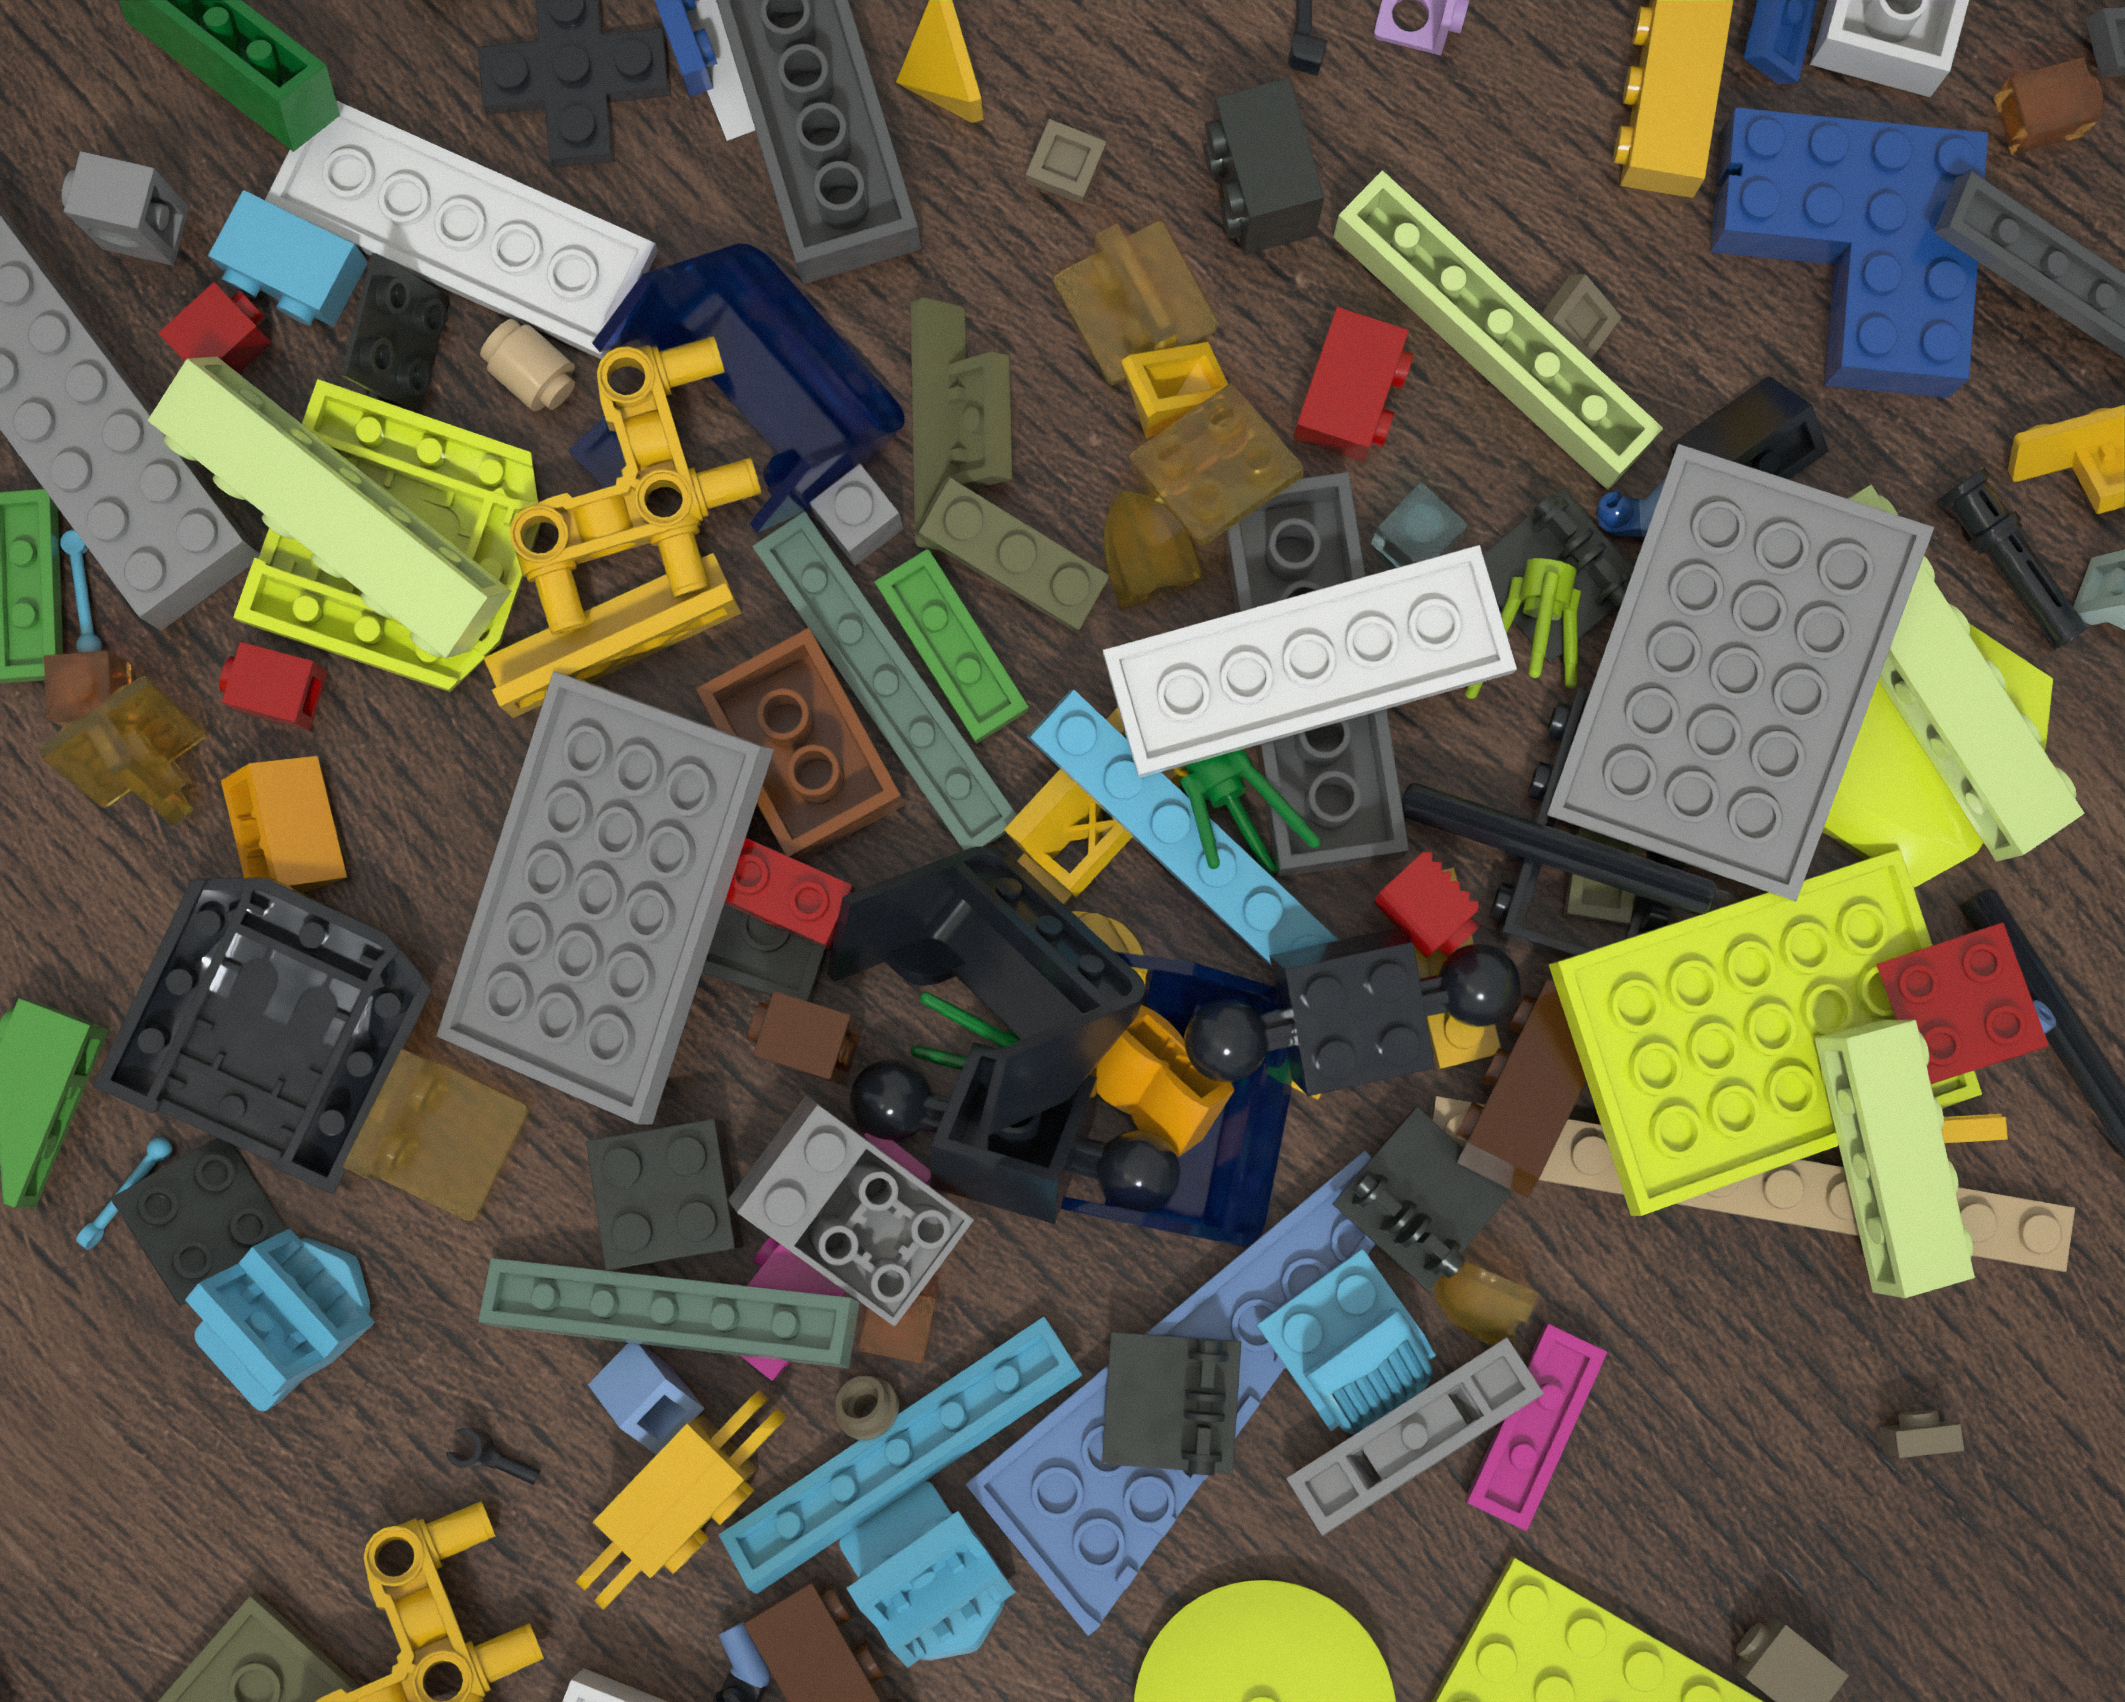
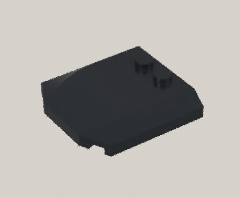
(268, 1024)

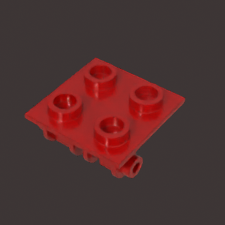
(1965, 1002)

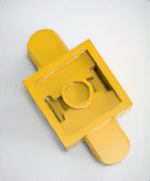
(675, 1495)

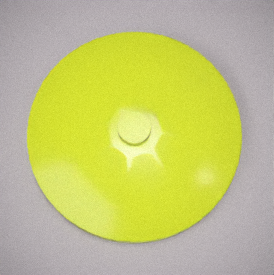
(1264, 1647)

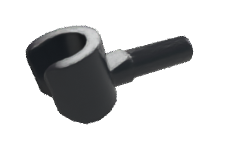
(1306, 50)
(488, 1455)

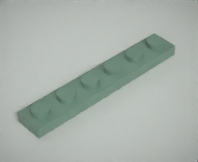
(885, 683)
(670, 1312)

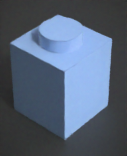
(645, 1396)

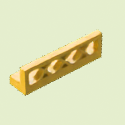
(614, 637)
(1062, 815)

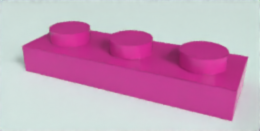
(1533, 1439)

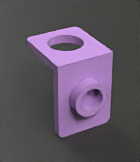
(1442, 17)

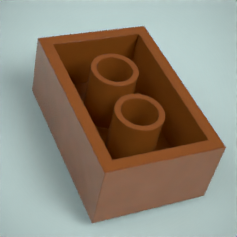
(823, 764)

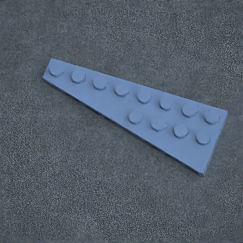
(1097, 1523)

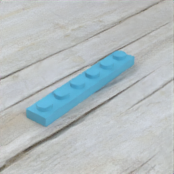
(1165, 825)
(912, 1451)

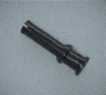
(1997, 534)

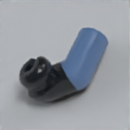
(748, 1672)

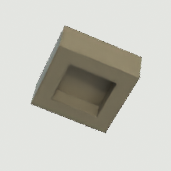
(1066, 161)
(1581, 314)
(1920, 1435)

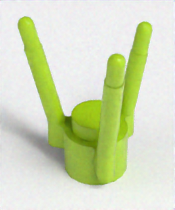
(1546, 593)

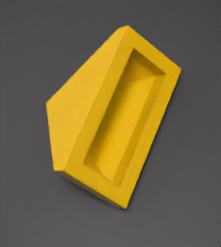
(940, 64)
(1171, 383)

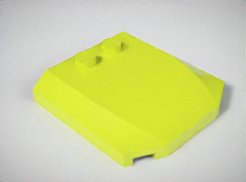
(443, 474)
(1896, 795)

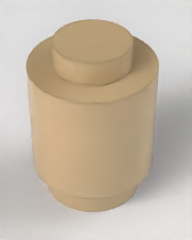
(528, 365)

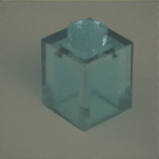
(1418, 529)

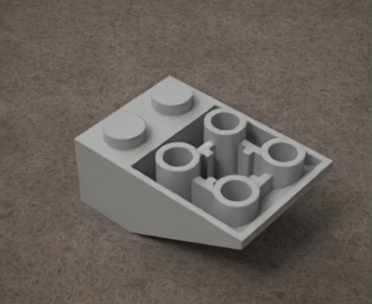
(849, 1210)

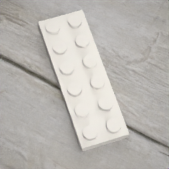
(463, 226)
(1309, 661)

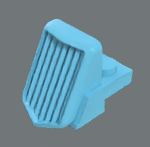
(281, 1315)
(1351, 1345)
(925, 1578)

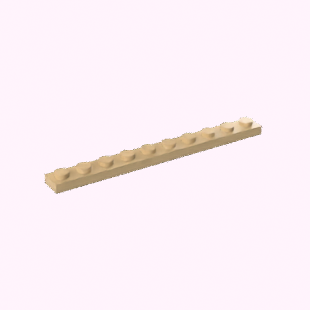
(1809, 1196)

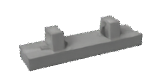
(1415, 1436)

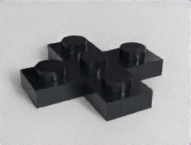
(574, 77)

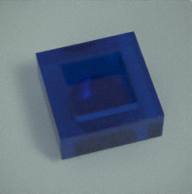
(600, 454)

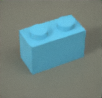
(288, 260)

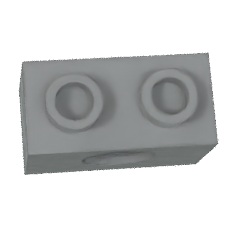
(125, 207)

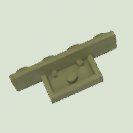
(956, 407)

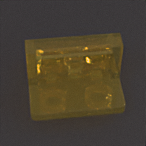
(1134, 298)
(128, 748)

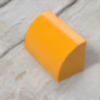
(284, 823)

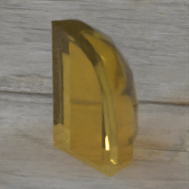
(1146, 549)
(1484, 1303)

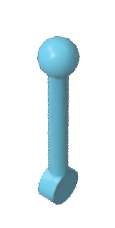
(76, 548)
(157, 1151)

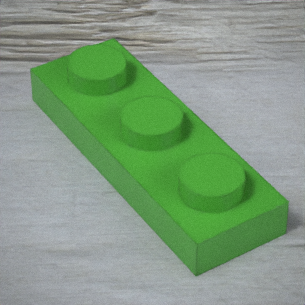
(29, 585)
(952, 646)

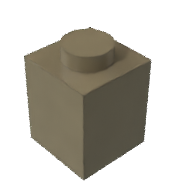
(1786, 1665)

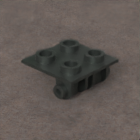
(395, 335)
(1567, 535)
(1420, 1200)
(198, 1216)
(1171, 1403)

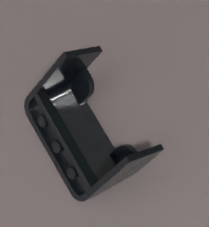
(1016, 951)

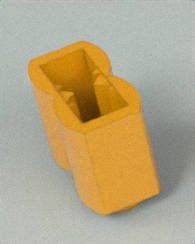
(1158, 1085)

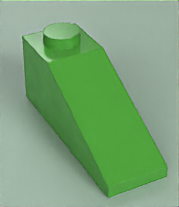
(42, 1080)

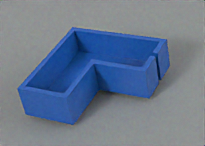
(1870, 207)

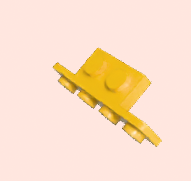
(2087, 444)

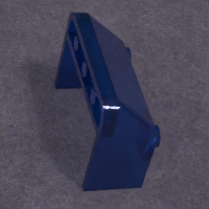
(779, 367)
(1233, 1169)

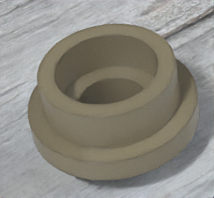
(858, 1394)

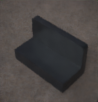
(1762, 430)

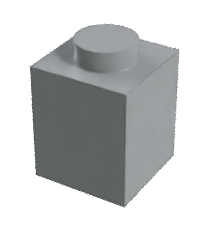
(857, 515)

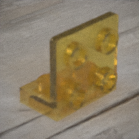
(1215, 465)
(437, 1135)

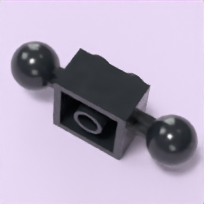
(1352, 1012)
(1024, 1164)

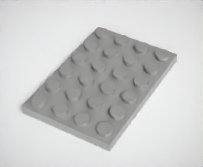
(1739, 671)
(604, 896)

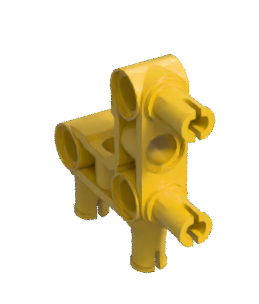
(618, 515)
(426, 1620)

